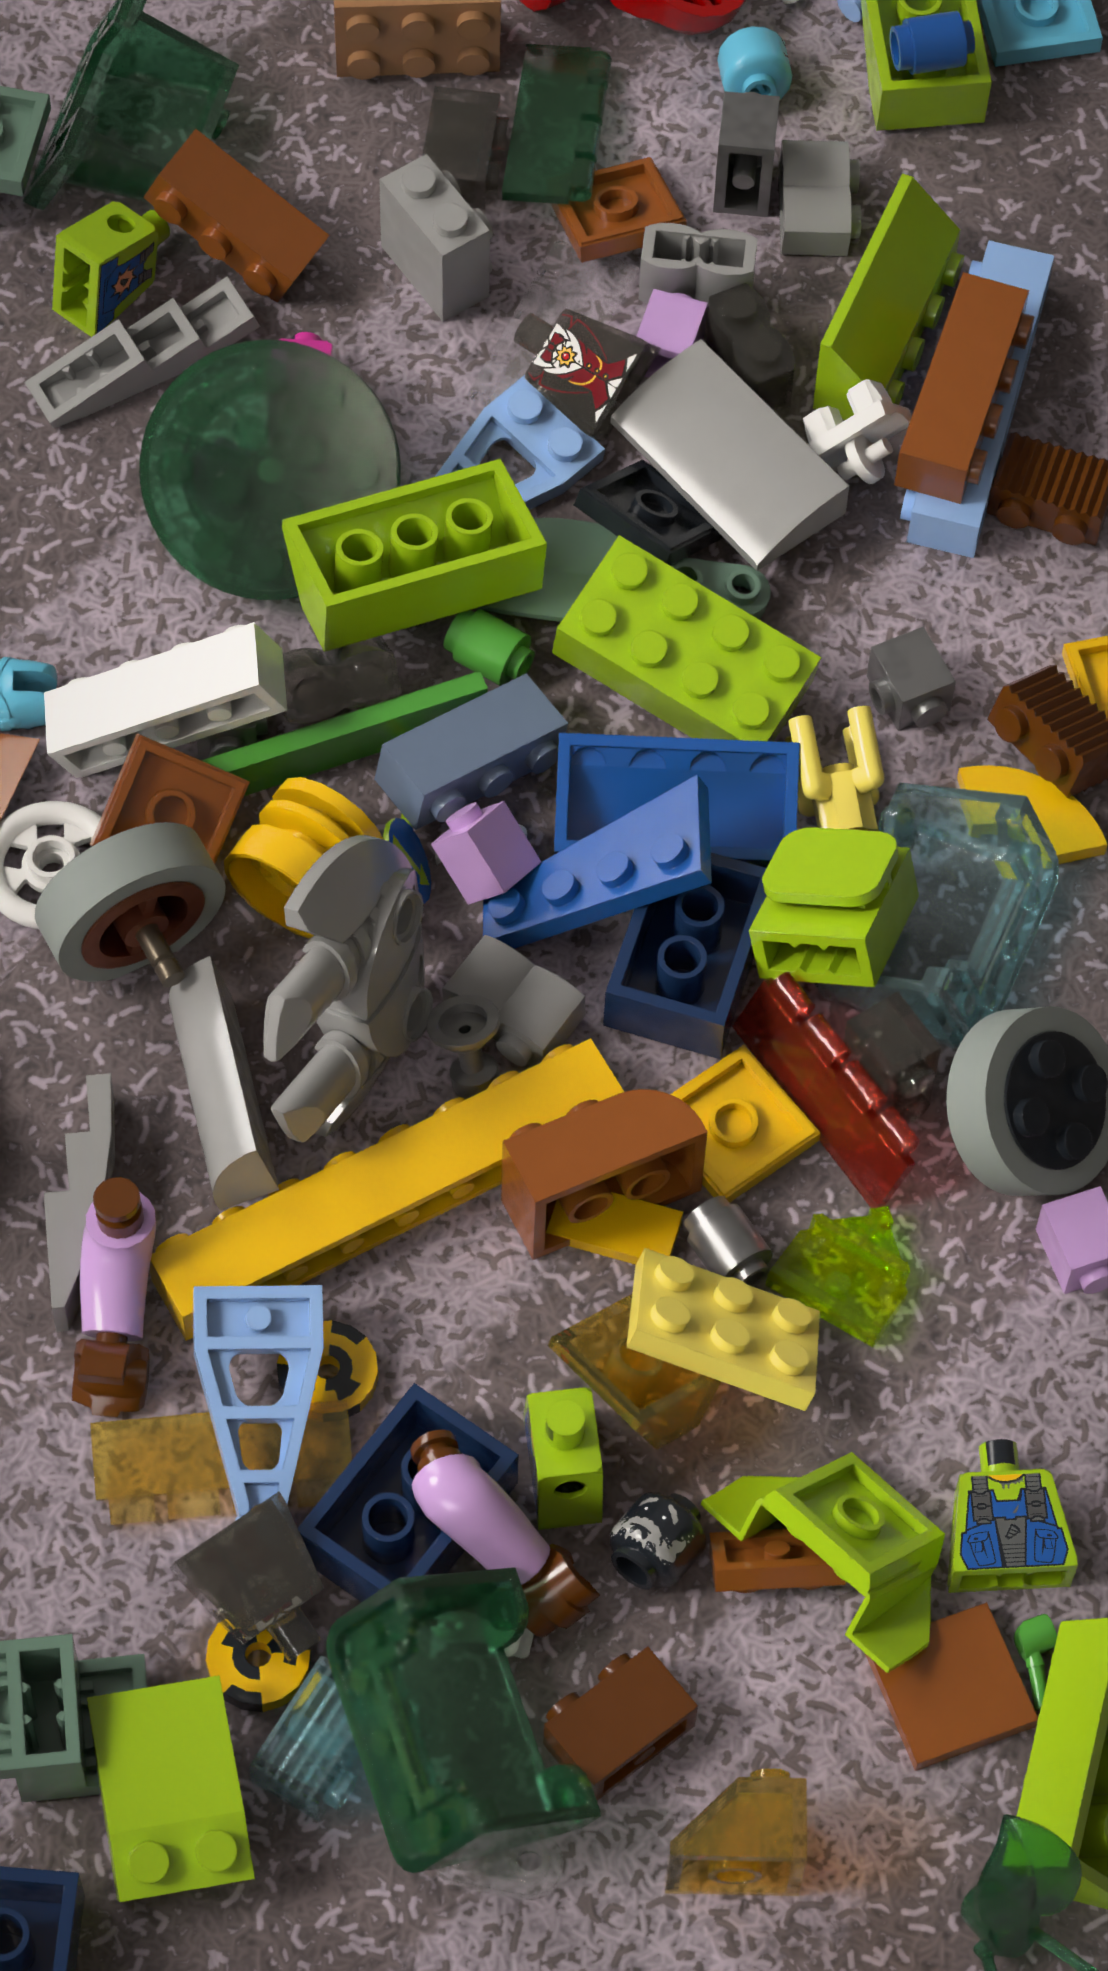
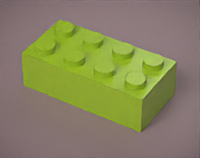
(683, 650)

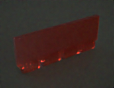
(837, 1100)

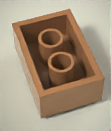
(416, 37)

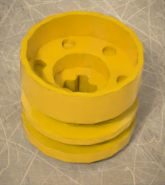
(291, 837)

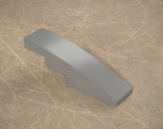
(132, 359)
(88, 1165)

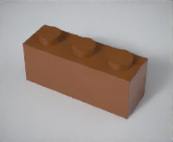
(235, 216)

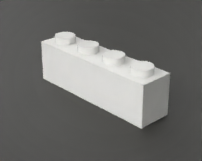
(166, 698)

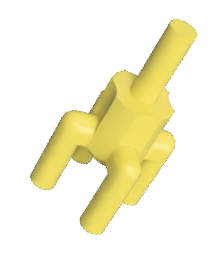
(842, 792)

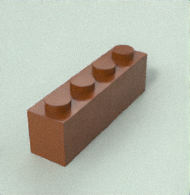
(962, 389)

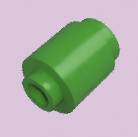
(489, 646)

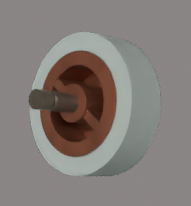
(130, 903)

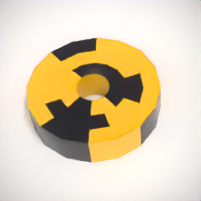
(356, 1363)
(252, 1686)

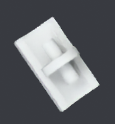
(861, 440)

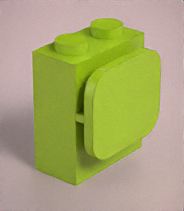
(833, 906)

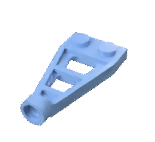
(538, 434)
(258, 1322)

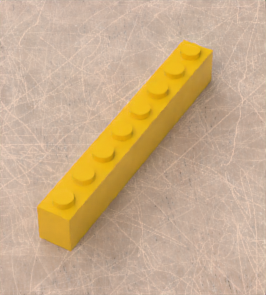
(378, 1191)

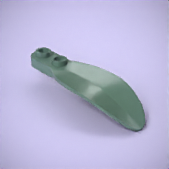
(579, 547)

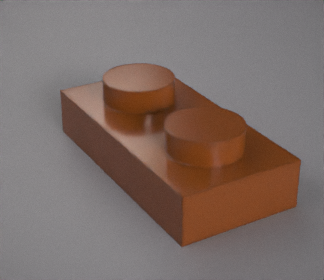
(766, 1562)

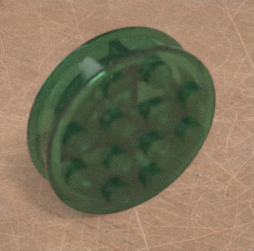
(254, 442)

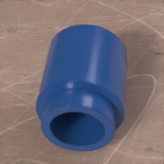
(931, 42)

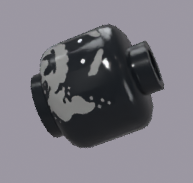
(657, 1540)

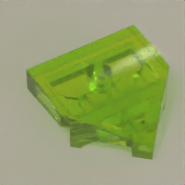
(846, 1272)

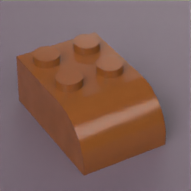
(625, 1145)

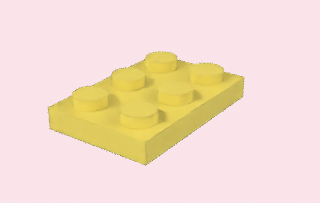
(724, 1329)

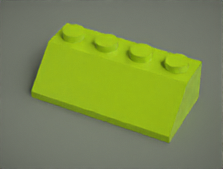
(890, 299)
(414, 554)
(1069, 1753)

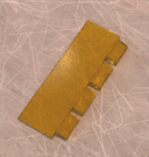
(183, 1461)

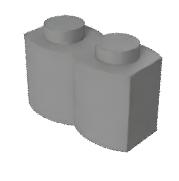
(816, 198)
(695, 262)
(533, 1003)

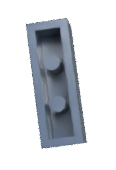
(470, 752)

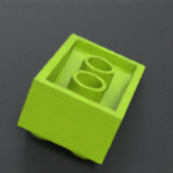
(924, 98)
(169, 1789)

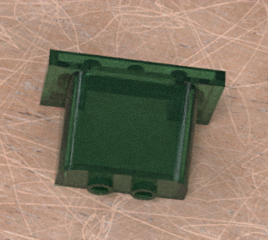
(131, 106)

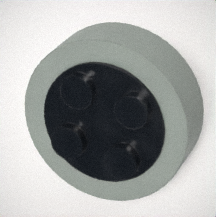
(1031, 1101)

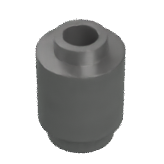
(728, 1241)

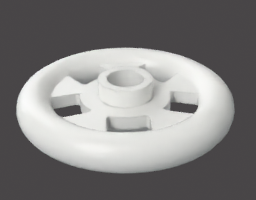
(20, 832)

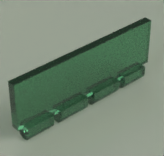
(557, 125)

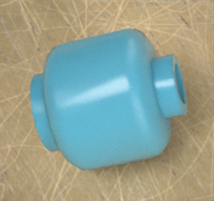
(755, 62)

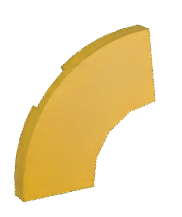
(1065, 820)

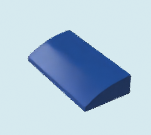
(747, 783)

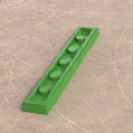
(345, 736)

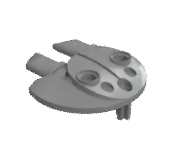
(355, 980)

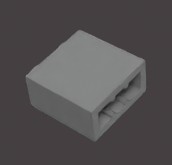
(435, 236)

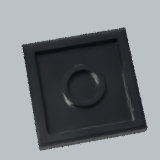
(647, 512)

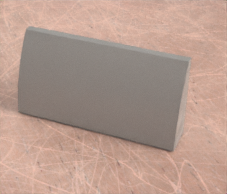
(731, 456)

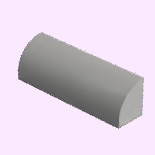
(221, 1087)

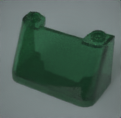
(446, 1722)

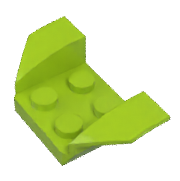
(859, 1531)

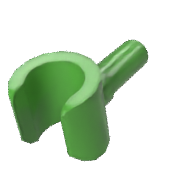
(1031, 1640)

